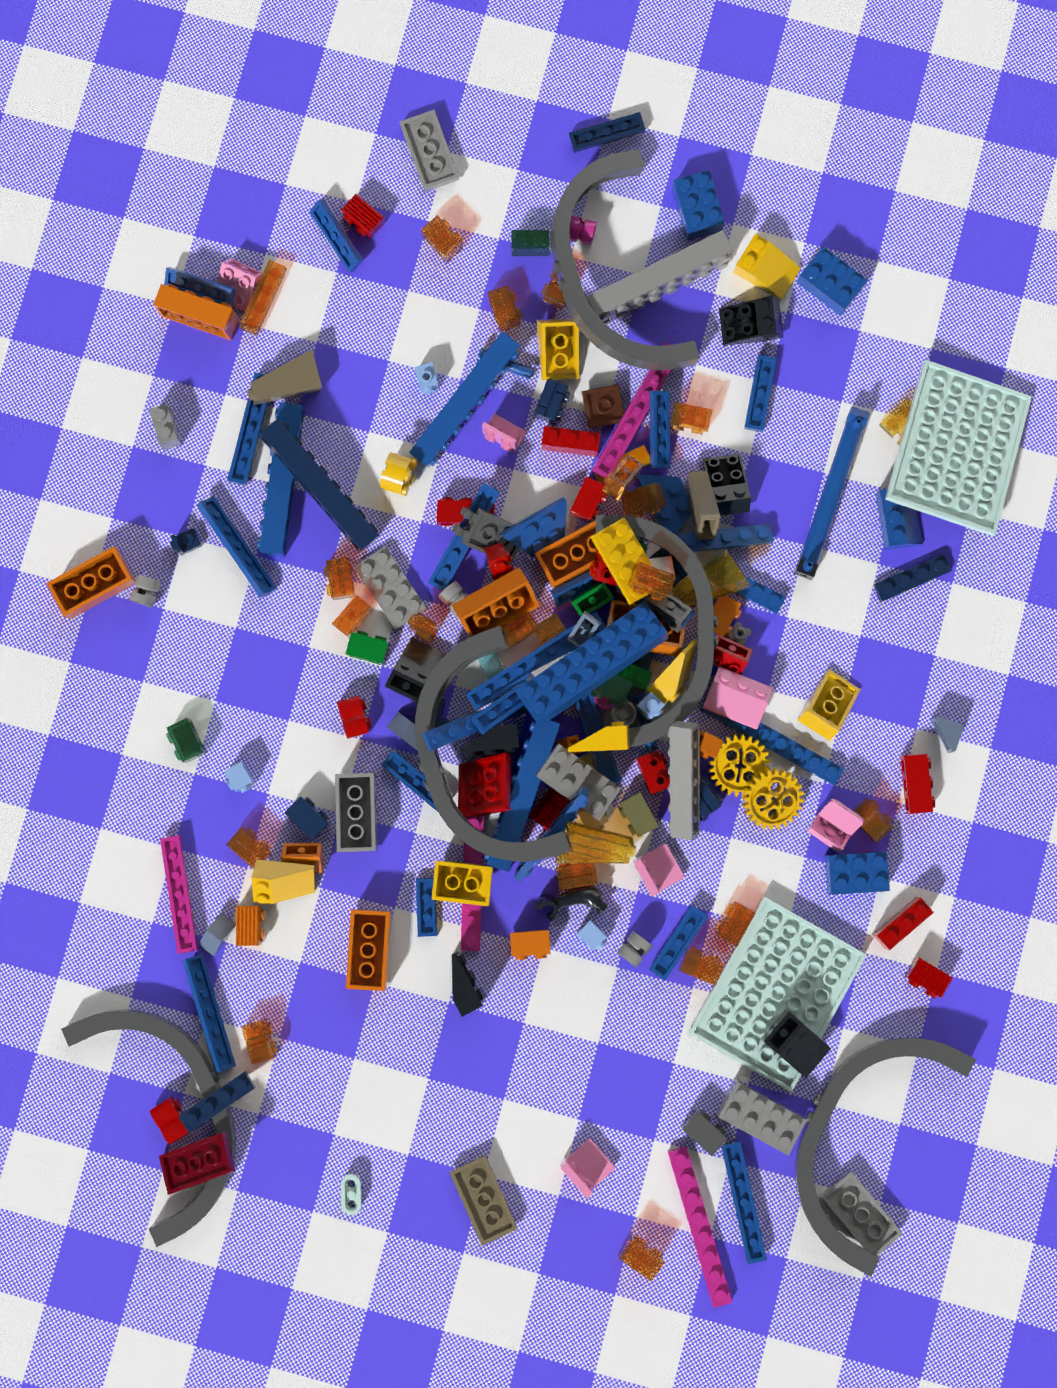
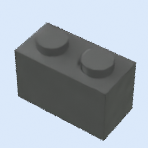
(704, 1132)

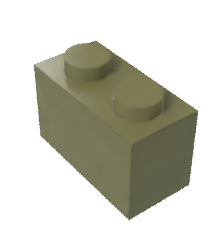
(638, 815)

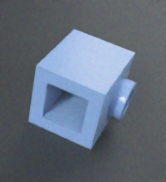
(426, 378)
(650, 706)
(239, 778)

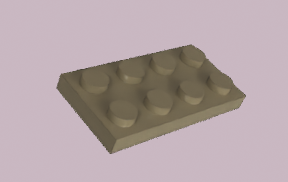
(483, 1200)

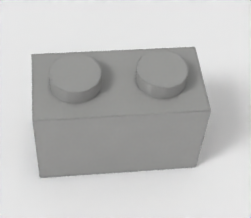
(165, 426)

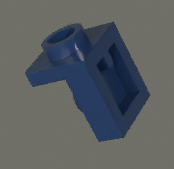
(185, 542)

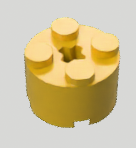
(398, 473)

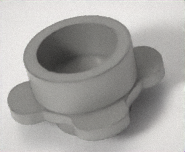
(744, 633)

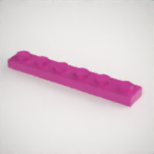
(179, 894)

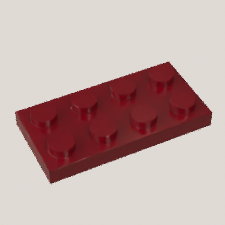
(197, 1163)

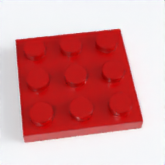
(484, 786)

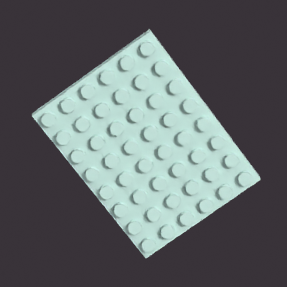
(958, 448)
(775, 968)

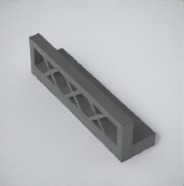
(669, 610)

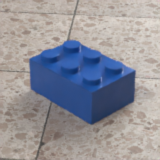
(698, 205)
(832, 281)
(857, 873)

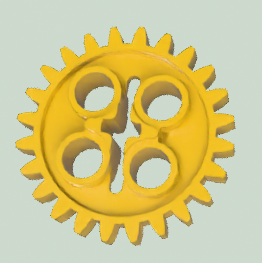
(722, 764)
(762, 786)

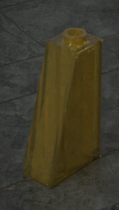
(723, 578)
(596, 846)

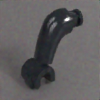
(583, 895)

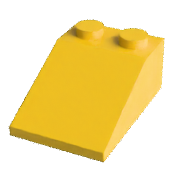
(767, 267)
(558, 349)
(672, 680)
(829, 705)
(609, 738)
(281, 881)
(462, 882)

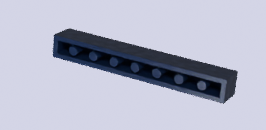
(318, 485)

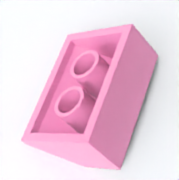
(737, 697)

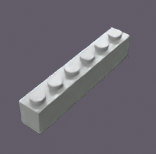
(684, 780)

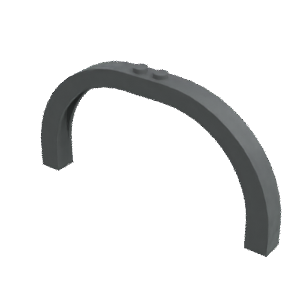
(596, 331)
(707, 621)
(430, 762)
(207, 1081)
(818, 1118)

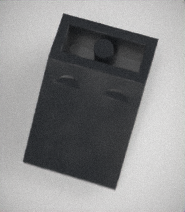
(751, 321)
(728, 483)
(413, 669)
(499, 738)
(465, 993)
(795, 1043)

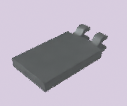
(484, 531)

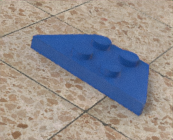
(676, 498)
(539, 528)

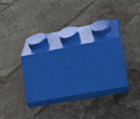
(898, 524)

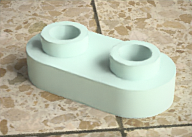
(351, 1193)

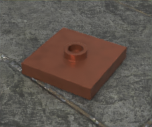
(603, 406)

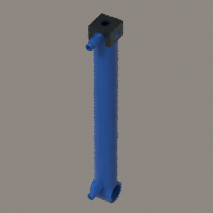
(833, 488)

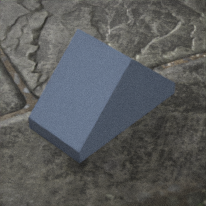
(584, 629)
(404, 729)
(948, 731)
(217, 934)

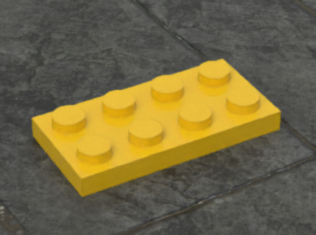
(620, 553)

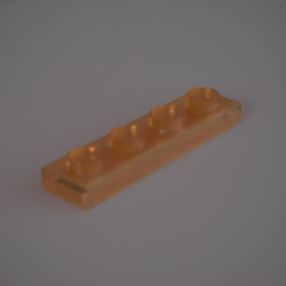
(263, 297)

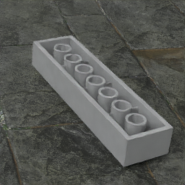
(661, 278)

